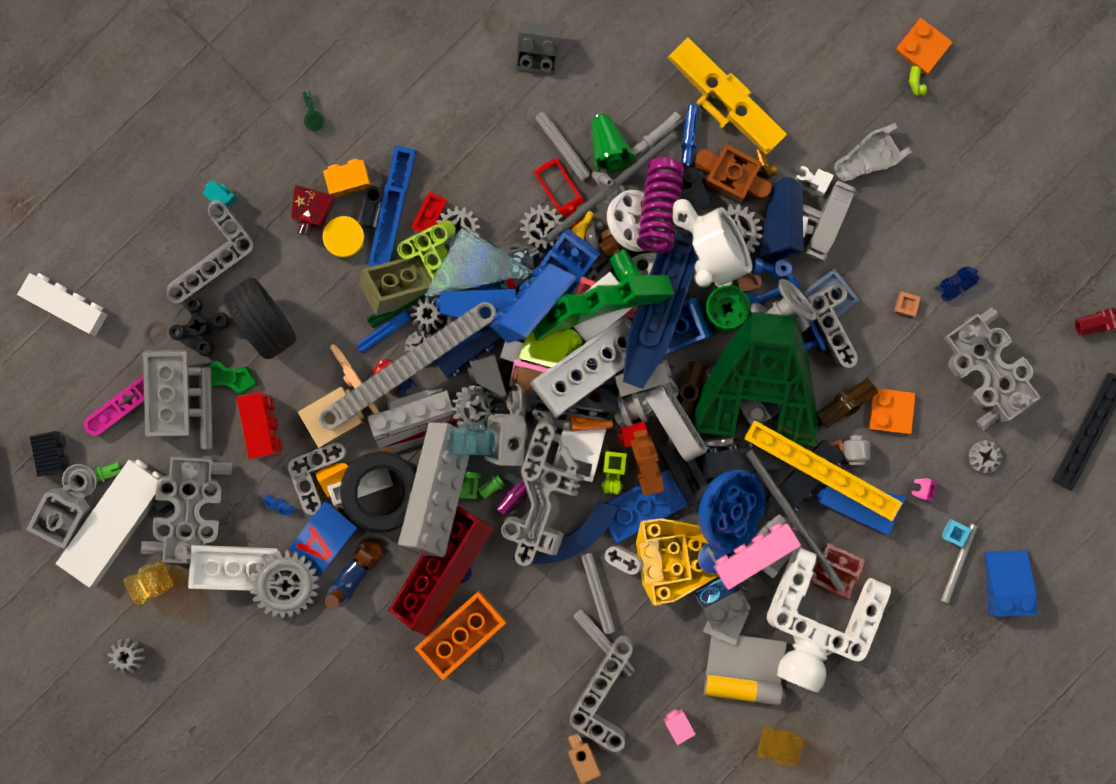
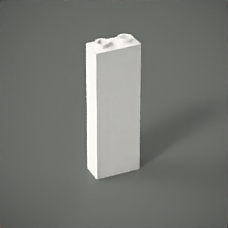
(111, 523)

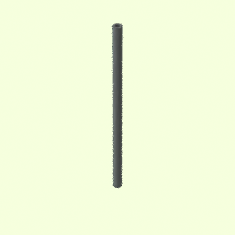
(609, 189)
(795, 520)

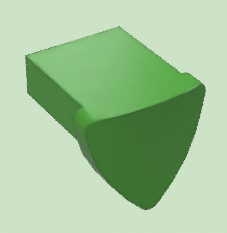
(470, 485)

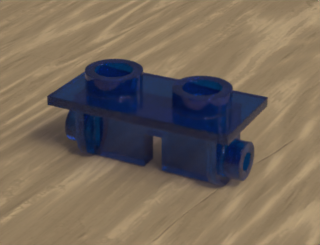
(965, 277)

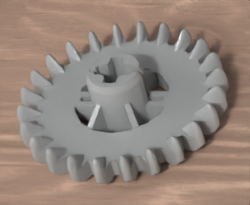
(264, 582)

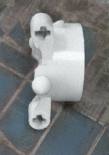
(717, 244)

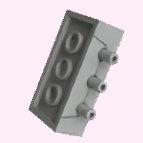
(168, 392)

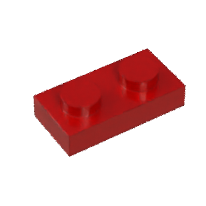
(429, 212)

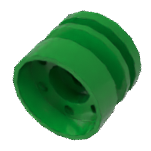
(726, 296)

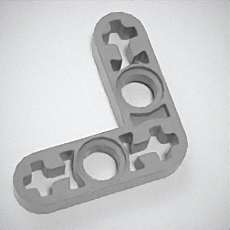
(305, 474)

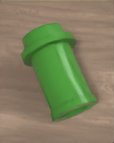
(106, 472)
(491, 486)

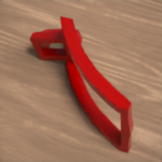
(571, 206)

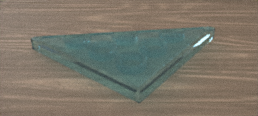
(473, 264)

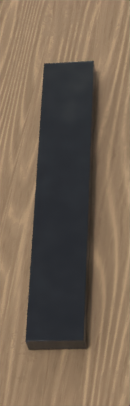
(1087, 435)

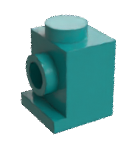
(219, 192)

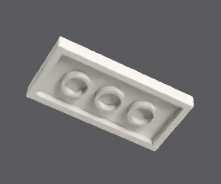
(226, 566)

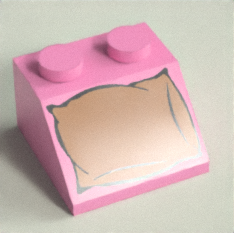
(525, 373)

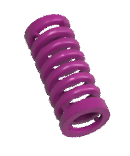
(650, 204)

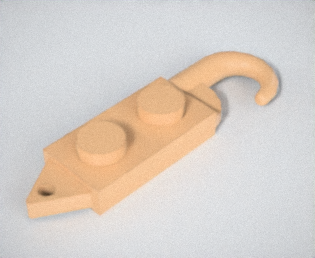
(351, 376)

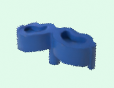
(281, 508)

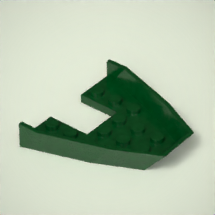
(766, 365)

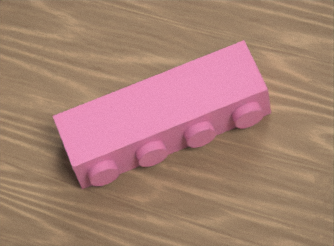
(756, 555)

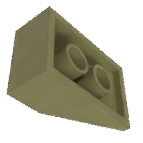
(394, 284)

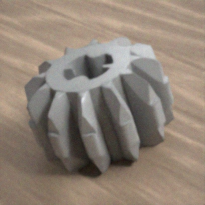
(420, 314)
(118, 656)

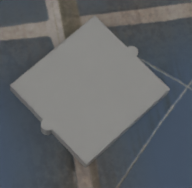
(729, 630)

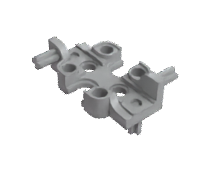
(1003, 403)
(185, 471)

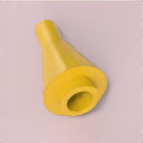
(581, 228)

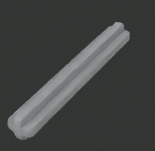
(562, 145)
(205, 404)
(598, 593)
(600, 638)

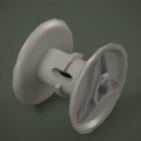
(792, 303)

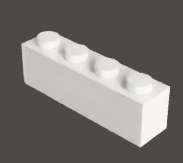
(62, 304)

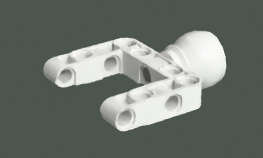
(815, 641)

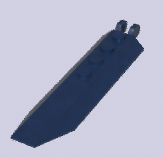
(656, 323)

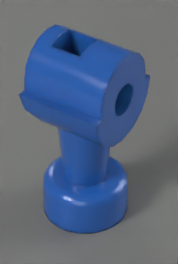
(778, 270)

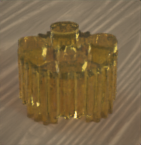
(148, 583)
(780, 745)

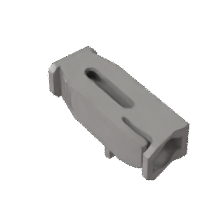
(828, 220)

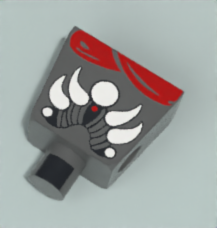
(525, 257)

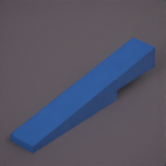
(392, 205)

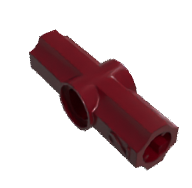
(1101, 321)

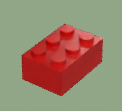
(259, 425)

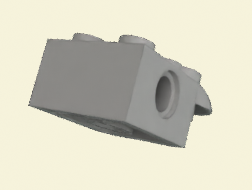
(510, 430)
(64, 508)

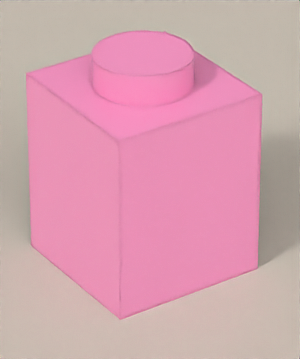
(679, 726)

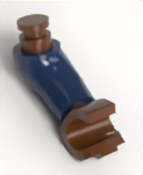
(349, 578)

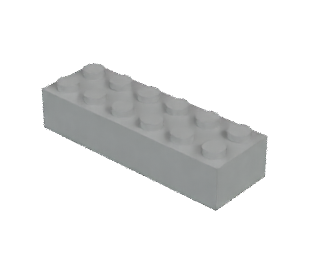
(434, 494)

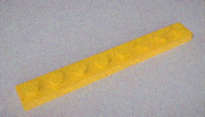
(823, 470)

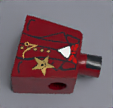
(310, 209)

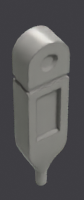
(411, 398)

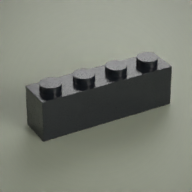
(718, 462)
(799, 485)

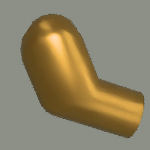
(768, 171)

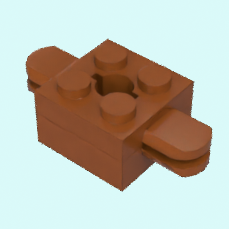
(733, 174)

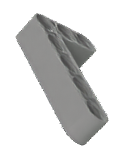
(215, 257)
(599, 693)

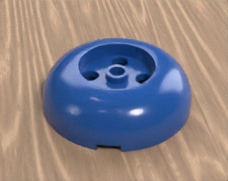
(726, 509)

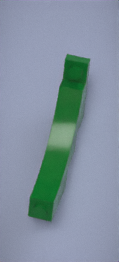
(603, 299)

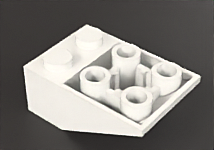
(584, 448)

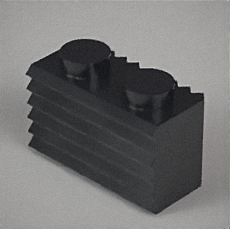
(49, 453)

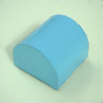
(956, 533)

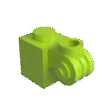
(613, 467)

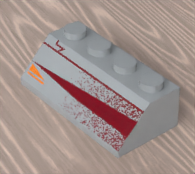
(407, 424)

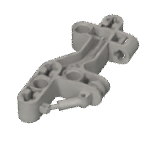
(533, 530)

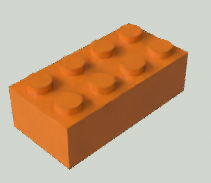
(460, 635)

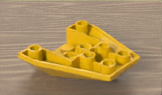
(670, 559)

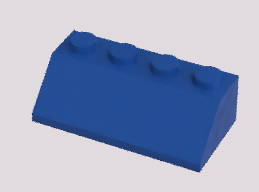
(532, 302)

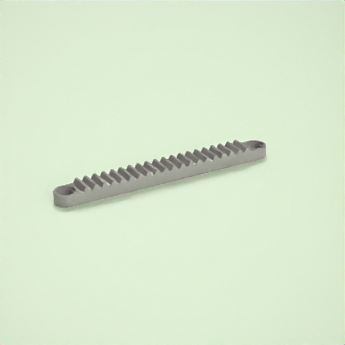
(407, 365)

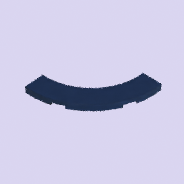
(581, 538)

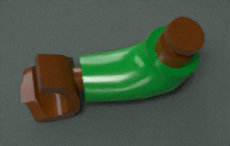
(621, 260)

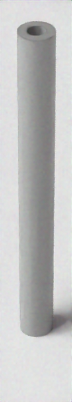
(958, 566)

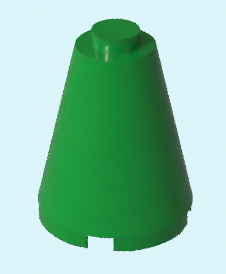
(609, 146)

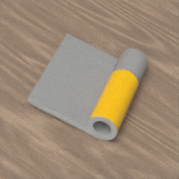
(745, 670)

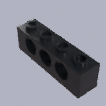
(601, 409)

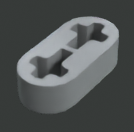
(626, 555)

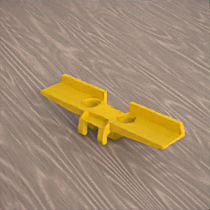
(698, 68)

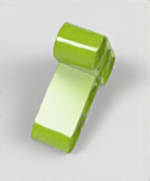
(426, 250)

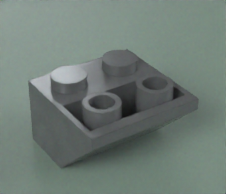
(538, 47)

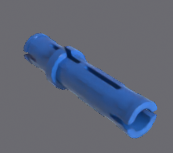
(689, 141)

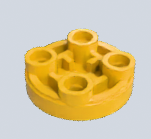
(343, 237)

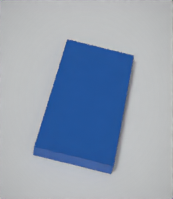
(636, 507)

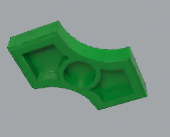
(238, 379)

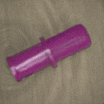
(512, 498)

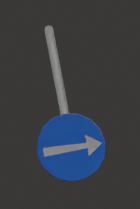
(707, 558)

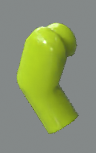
(914, 82)

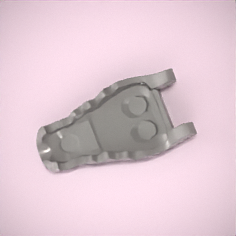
(872, 154)

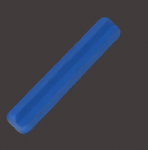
(383, 332)

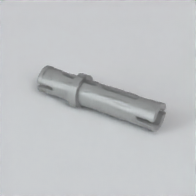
(656, 135)

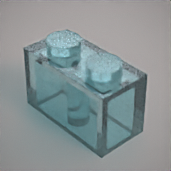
(470, 441)

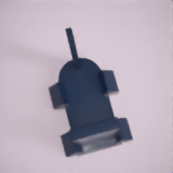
(405, 385)

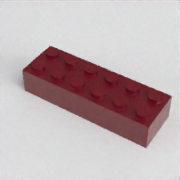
(437, 578)

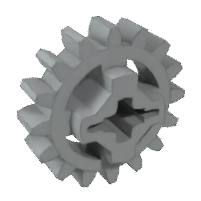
(461, 218)
(534, 228)
(472, 406)

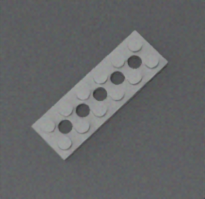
(577, 362)

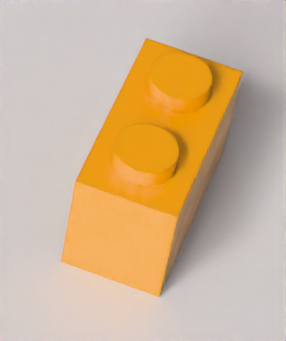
(347, 178)

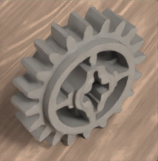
(752, 235)

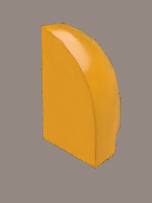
(331, 475)

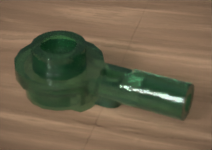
(313, 120)

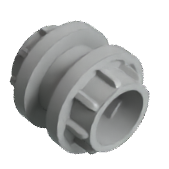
(632, 408)

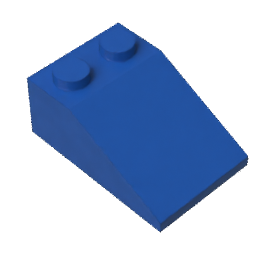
(691, 326)
(1009, 584)

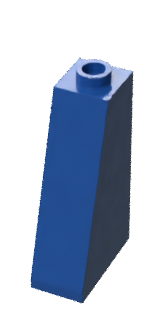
(459, 302)
(846, 506)

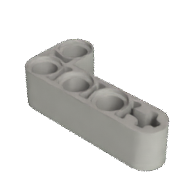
(835, 327)
(675, 420)

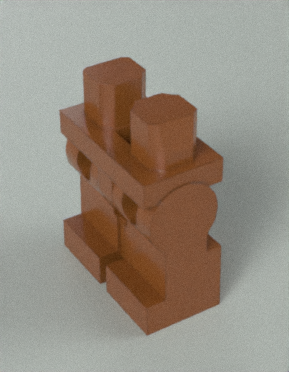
(646, 459)

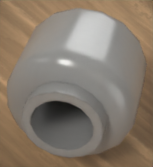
(856, 450)

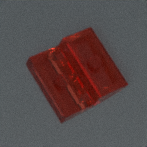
(846, 567)

